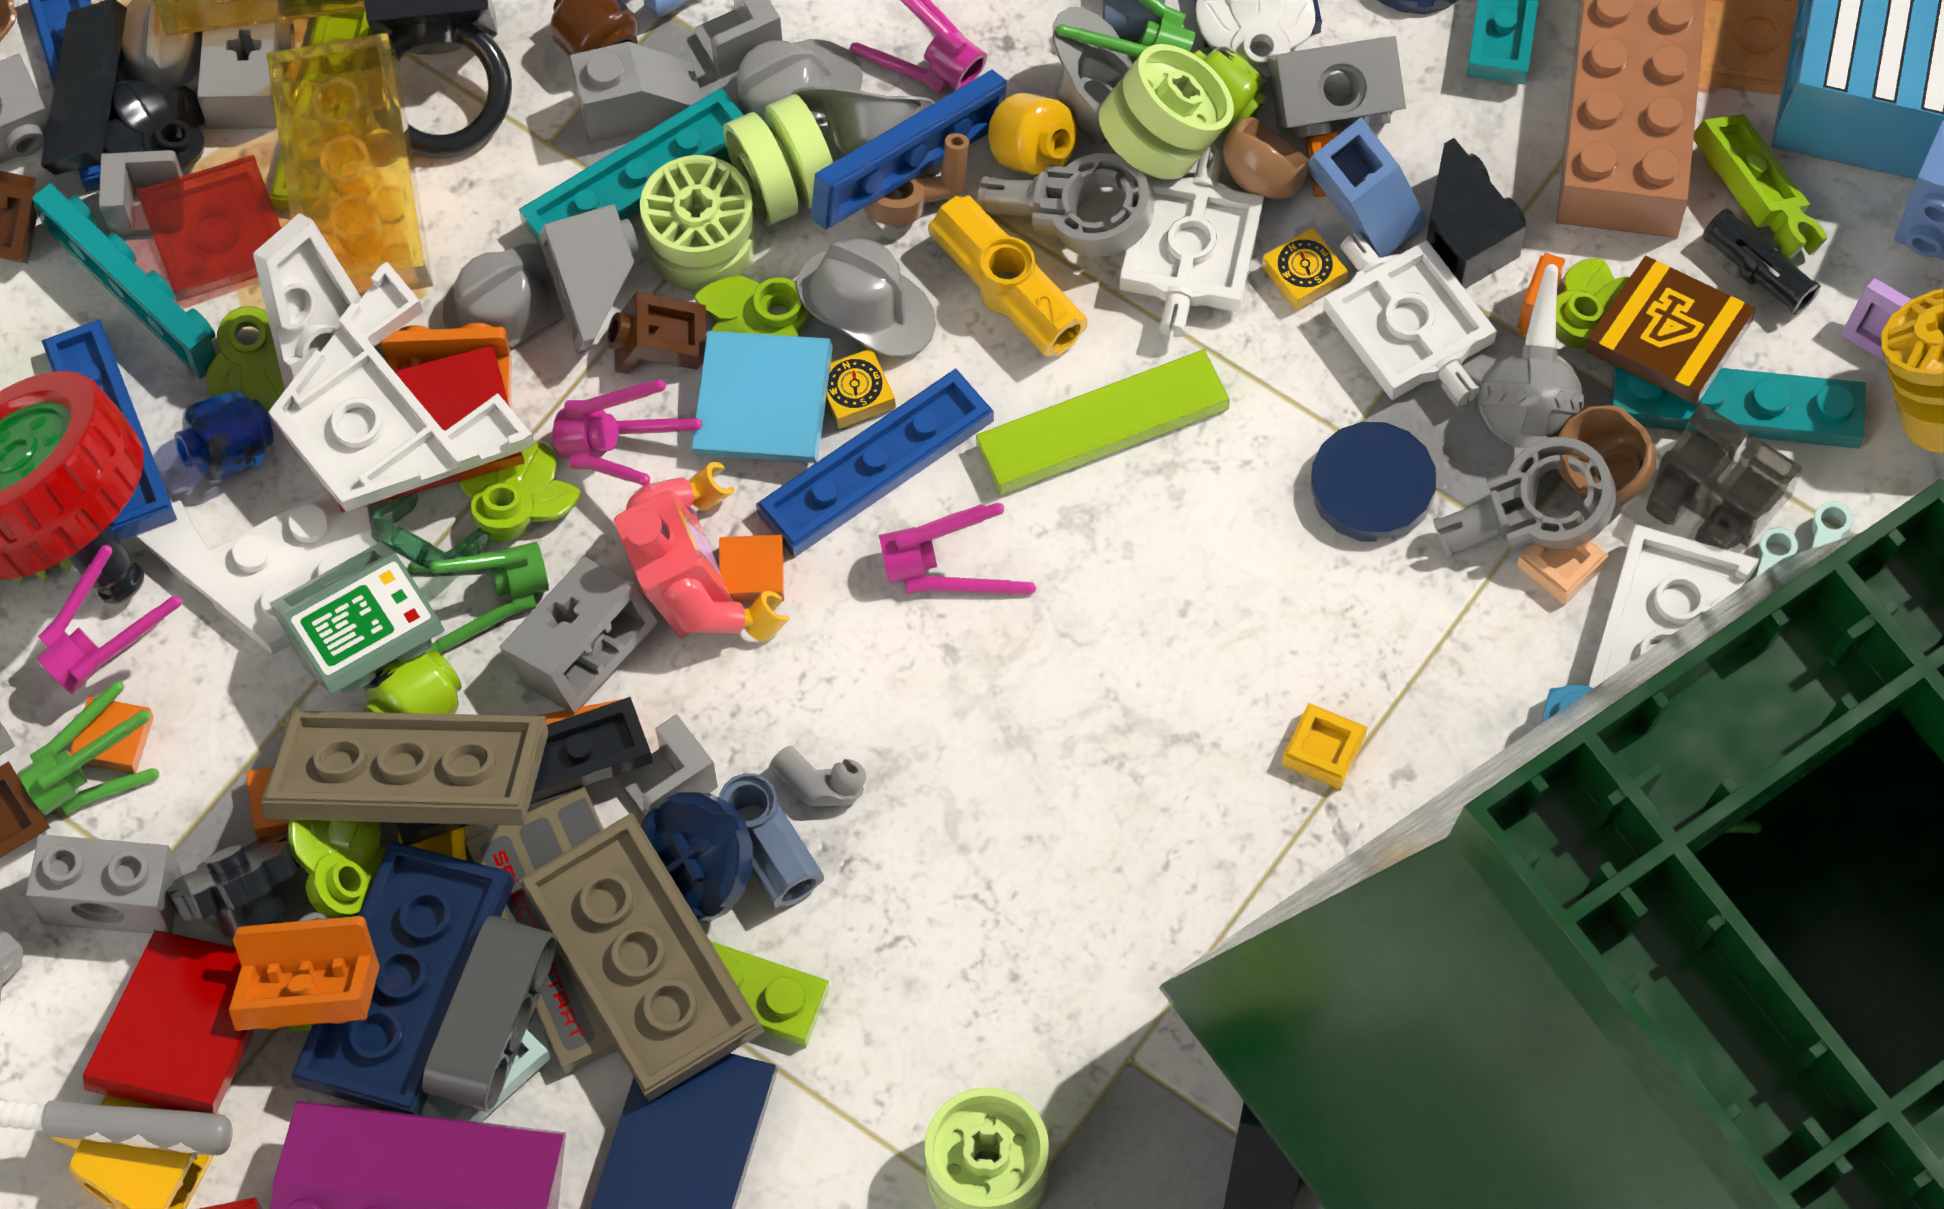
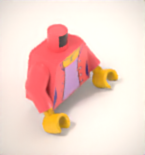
(678, 563)

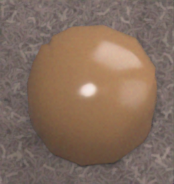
(1263, 161)
(1621, 444)

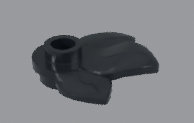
(156, 122)

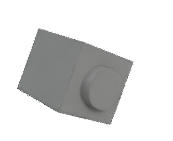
(631, 88)
(588, 266)

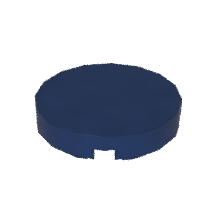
(1373, 481)
(703, 850)

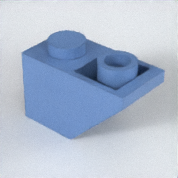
(1368, 188)

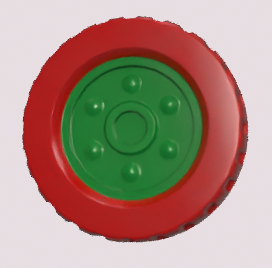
(65, 479)

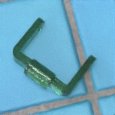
(412, 546)

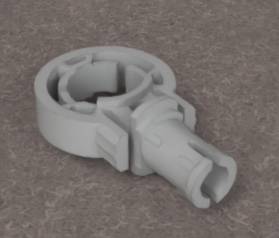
(1060, 191)
(1517, 489)

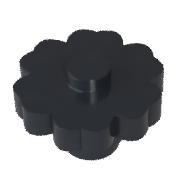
(236, 885)

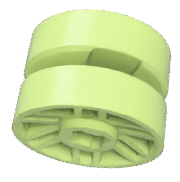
(1166, 111)
(778, 156)
(698, 221)
(987, 1127)

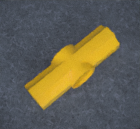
(1027, 300)

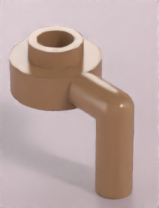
(907, 201)

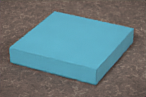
(762, 397)

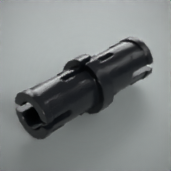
(1730, 238)

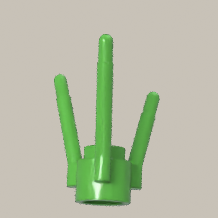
(1168, 32)
(513, 572)
(56, 776)

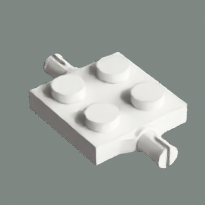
(1195, 244)
(1409, 319)

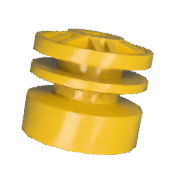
(1915, 361)

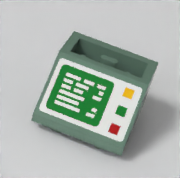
(357, 619)

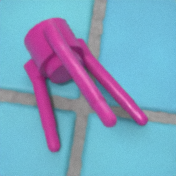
(950, 54)
(587, 432)
(911, 552)
(76, 656)

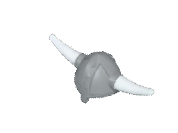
(1532, 388)

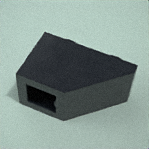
(1470, 219)

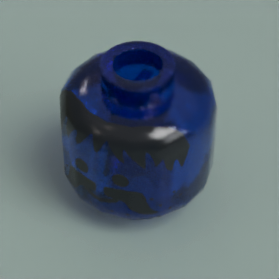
(224, 435)

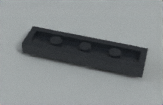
(575, 755)

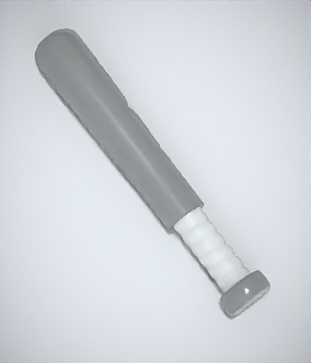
(128, 1126)

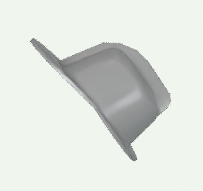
(153, 55)
(781, 67)
(1088, 70)
(858, 115)
(505, 291)
(866, 297)

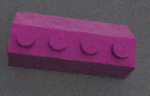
(413, 1162)

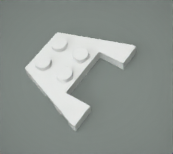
(366, 427)
(262, 561)

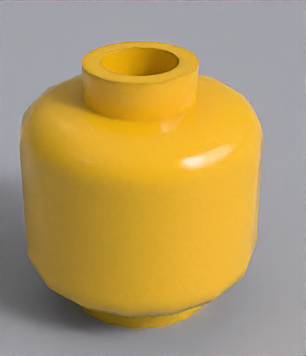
(1032, 133)

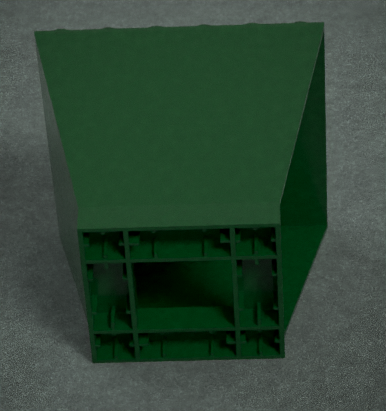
(1598, 989)

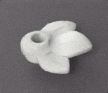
(1244, 22)

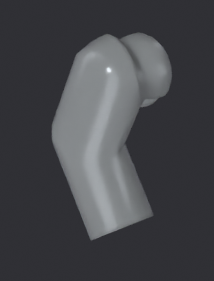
(819, 787)

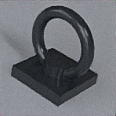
(440, 28)

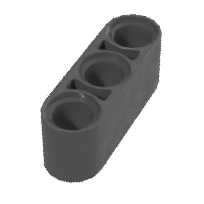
(489, 1013)

